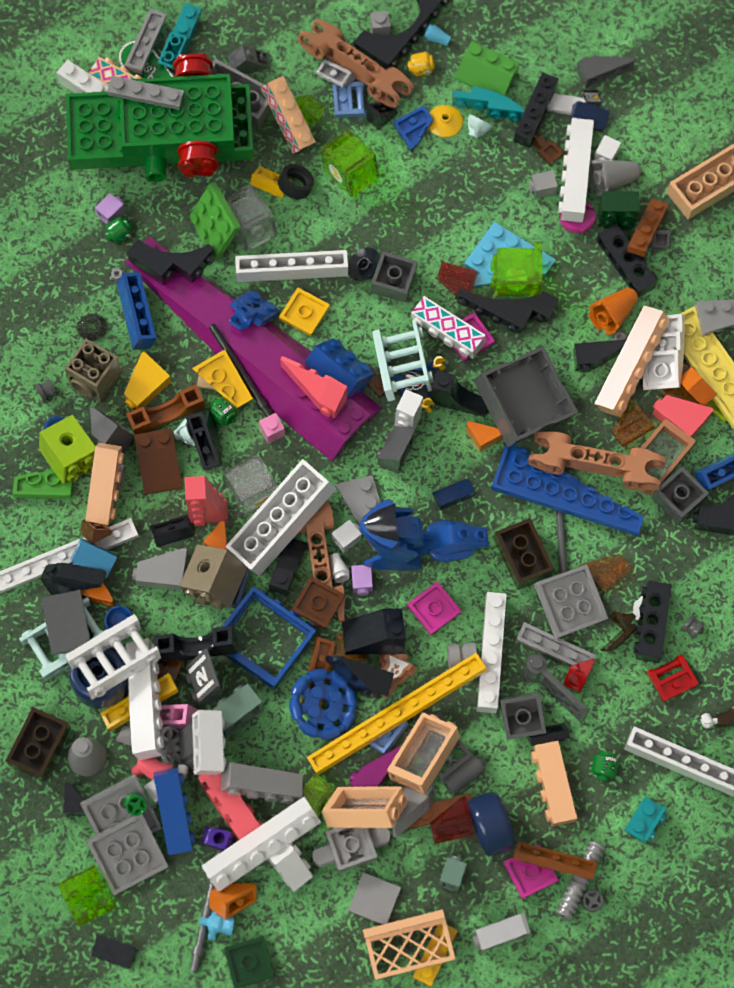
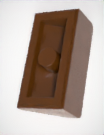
(93, 531)

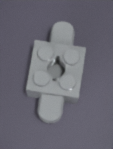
(350, 847)

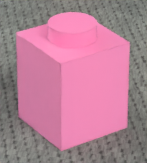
(272, 428)

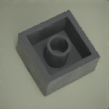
(394, 276)
(680, 495)

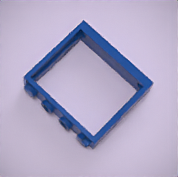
(289, 616)

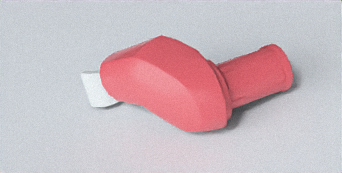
(149, 766)

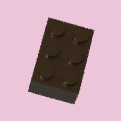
(523, 553)
(38, 744)

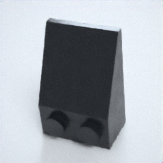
(375, 633)
(362, 677)

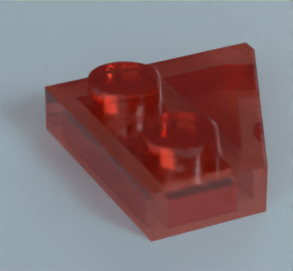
(456, 277)
(452, 823)

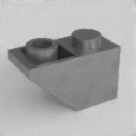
(249, 60)

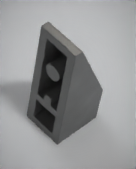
(600, 68)

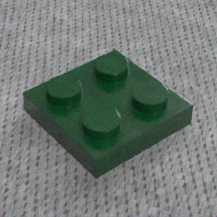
(249, 962)

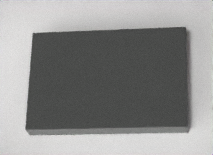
(65, 621)

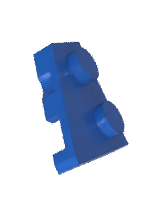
(413, 126)

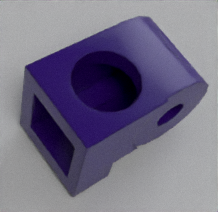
(217, 838)

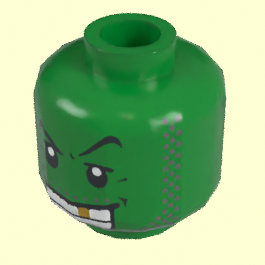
(118, 230)
(223, 411)
(605, 766)

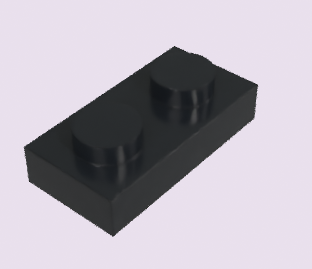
(553, 733)

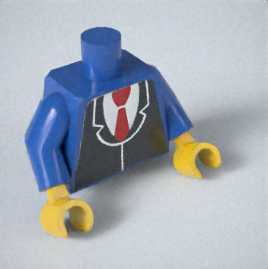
(421, 389)

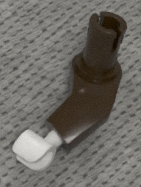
(723, 719)

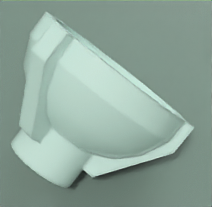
(477, 126)
(183, 433)

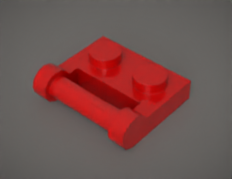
(674, 684)

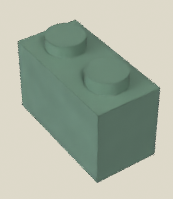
(452, 874)

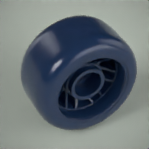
(80, 683)
(491, 823)

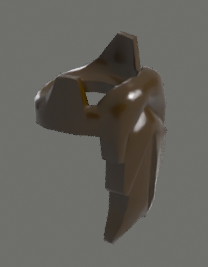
(624, 622)

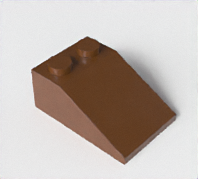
(158, 461)

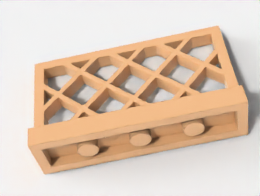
(408, 926)

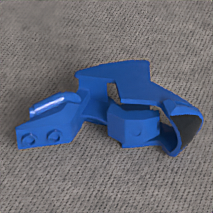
(443, 539)

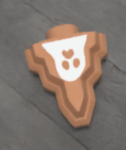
(399, 666)

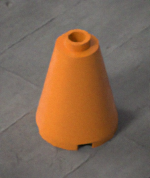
(612, 310)

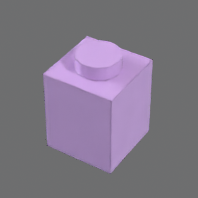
(110, 208)
(361, 580)

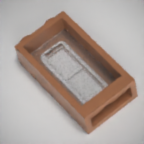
(670, 443)

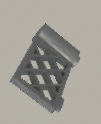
(536, 672)
(463, 771)

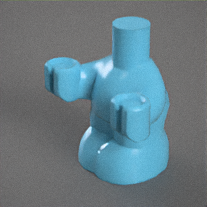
(217, 924)

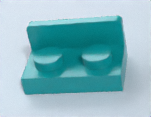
(645, 820)

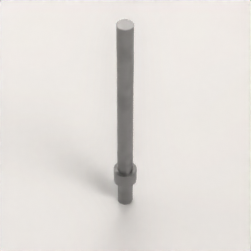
(198, 950)

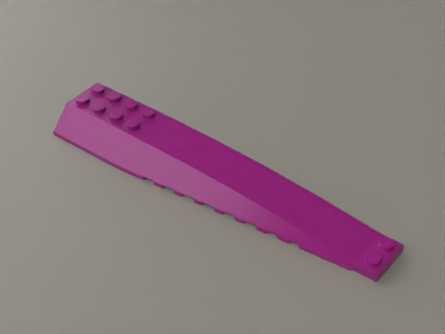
(260, 354)

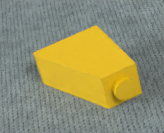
(145, 383)

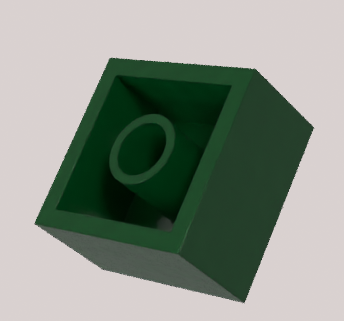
(618, 208)

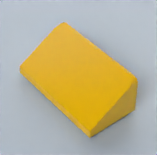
(267, 181)

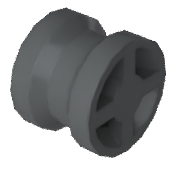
(46, 390)
(692, 626)
(594, 898)

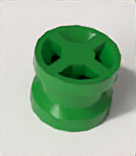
(138, 807)

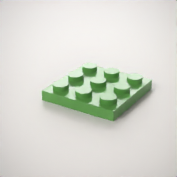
(215, 220)

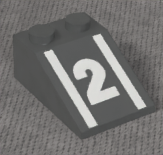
(204, 680)

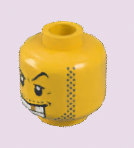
(421, 64)

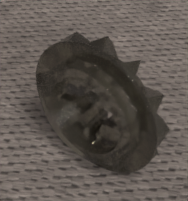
(91, 334)

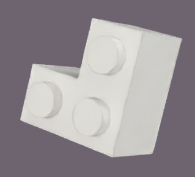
(291, 867)

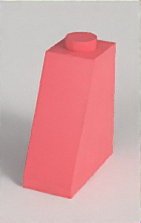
(682, 413)

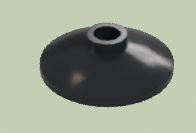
(363, 264)

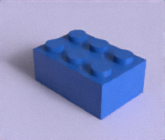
(337, 362)

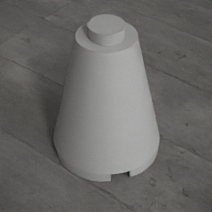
(612, 174)
(87, 756)

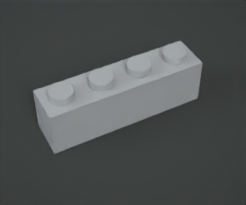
(262, 783)

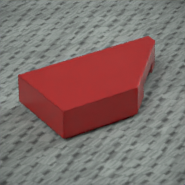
(578, 675)

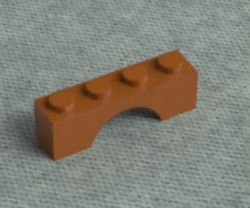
(183, 404)

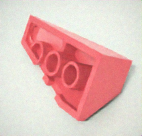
(324, 392)

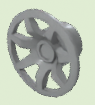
(170, 749)

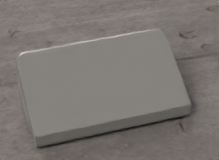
(335, 74)

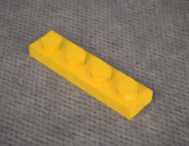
(120, 713)

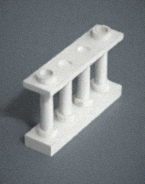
(104, 641)

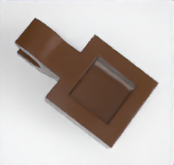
(548, 151)
(376, 384)

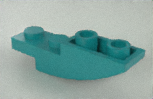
(181, 36)
(495, 103)

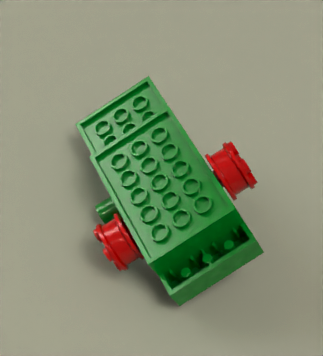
(127, 133)

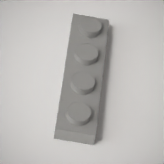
(145, 41)
(145, 92)
(554, 648)

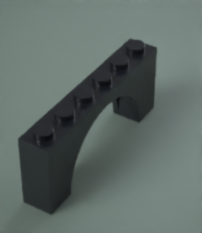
(389, 49)

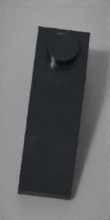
(594, 354)
(205, 436)
(287, 567)
(67, 577)

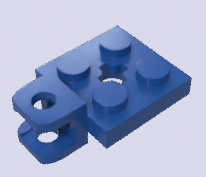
(252, 308)

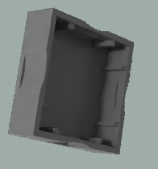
(525, 396)

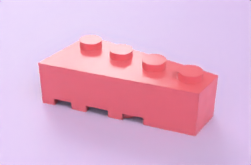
(204, 502)
(232, 808)

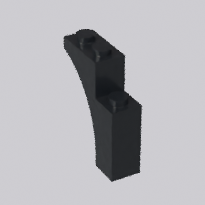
(163, 264)

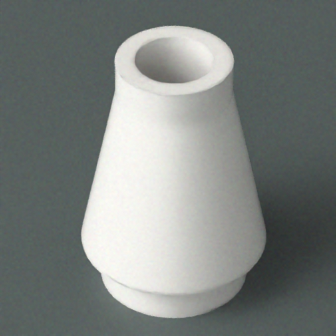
(339, 570)

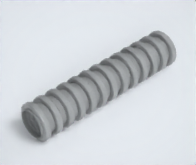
(578, 885)

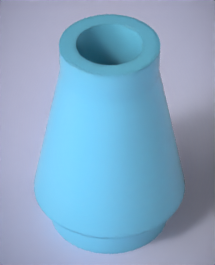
(436, 35)

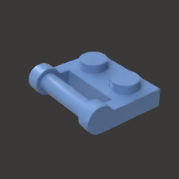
(343, 100)

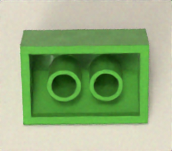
(487, 69)

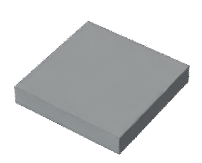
(374, 899)

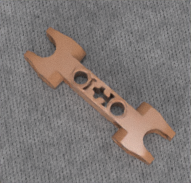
(332, 45)
(631, 467)
(315, 528)

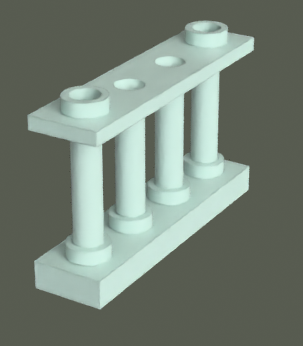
(389, 371)
(51, 668)

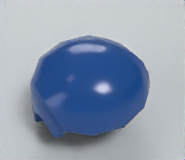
(116, 615)

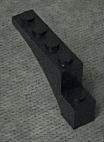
(512, 312)

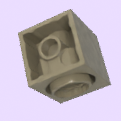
(93, 370)
(213, 577)

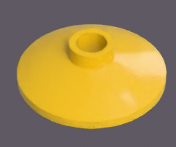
(447, 127)

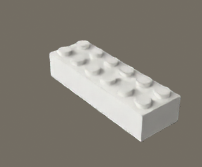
(280, 517)

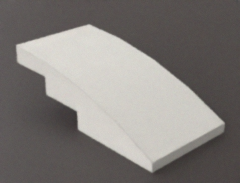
(666, 364)

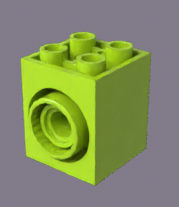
(67, 449)

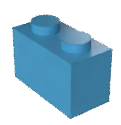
(93, 556)

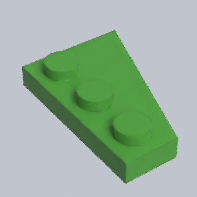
(41, 485)

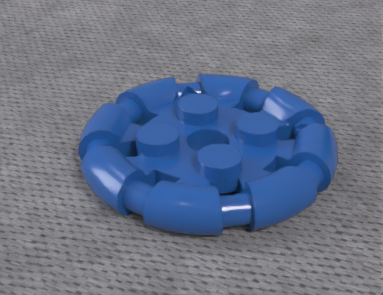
(334, 700)

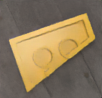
(224, 377)

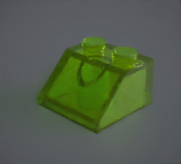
(86, 895)

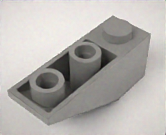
(416, 807)

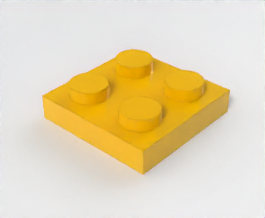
(304, 312)

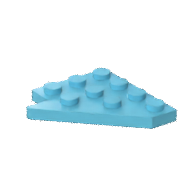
(496, 238)

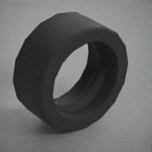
(301, 174)

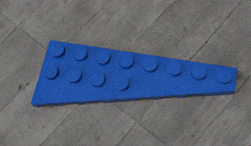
(560, 493)

